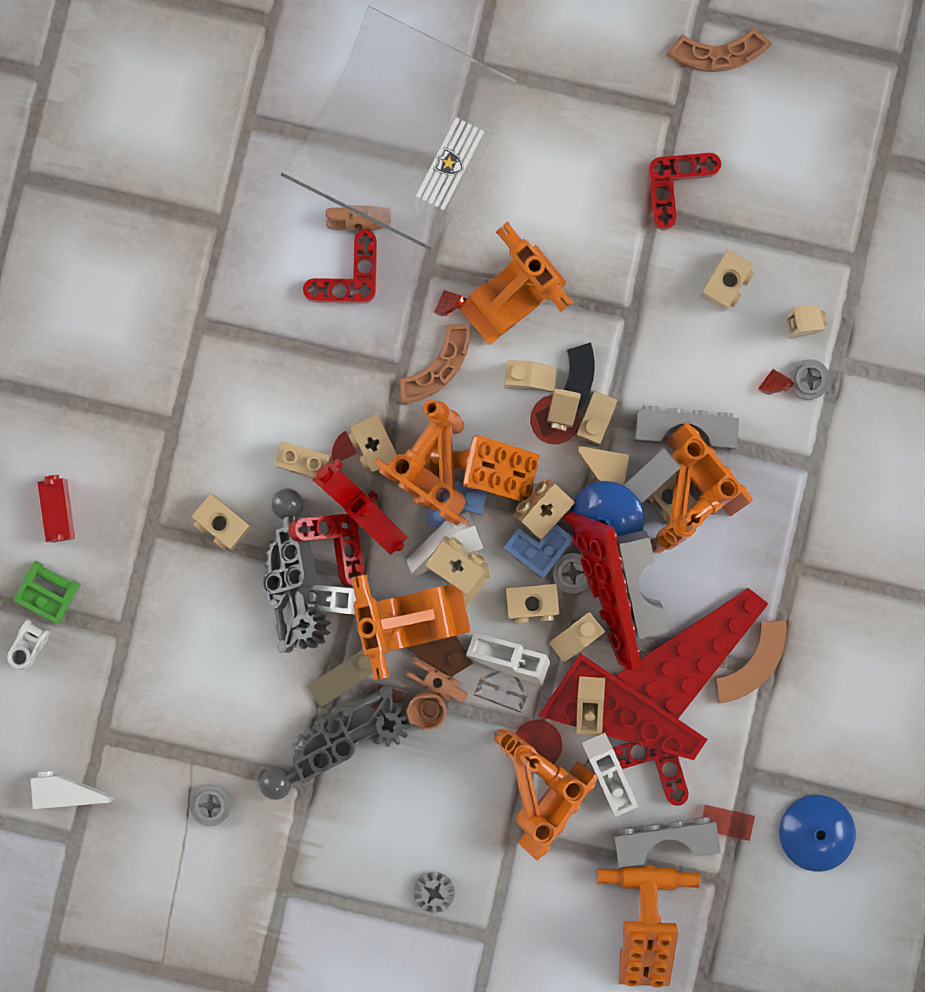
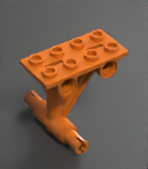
(515, 290)
(492, 468)
(710, 476)
(418, 479)
(406, 620)
(566, 790)
(649, 943)

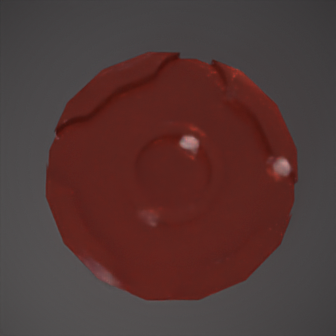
(543, 430)
(542, 737)

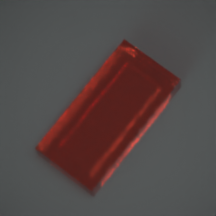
(730, 822)

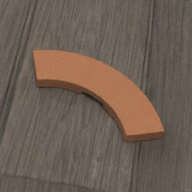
(719, 58)
(442, 369)
(759, 667)

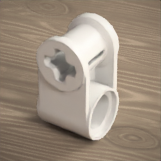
(27, 643)

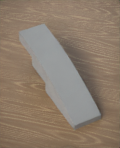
(652, 476)

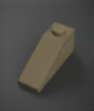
(341, 679)

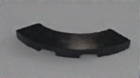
(581, 371)

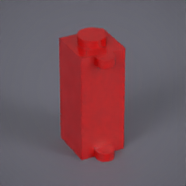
(339, 485)
(56, 509)
(376, 524)

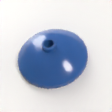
(613, 504)
(801, 825)

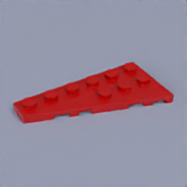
(605, 577)
(686, 662)
(625, 713)

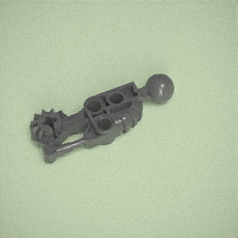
(286, 567)
(276, 782)

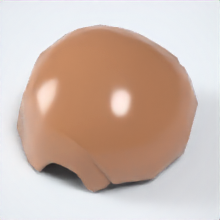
(426, 710)

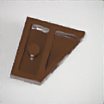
(444, 654)

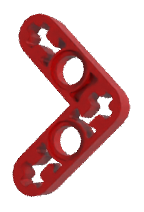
(666, 181)
(358, 277)
(336, 533)
(660, 759)

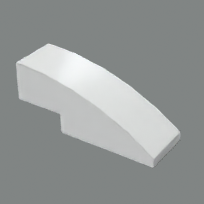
(508, 658)

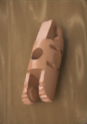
(343, 219)
(449, 684)

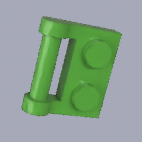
(43, 600)

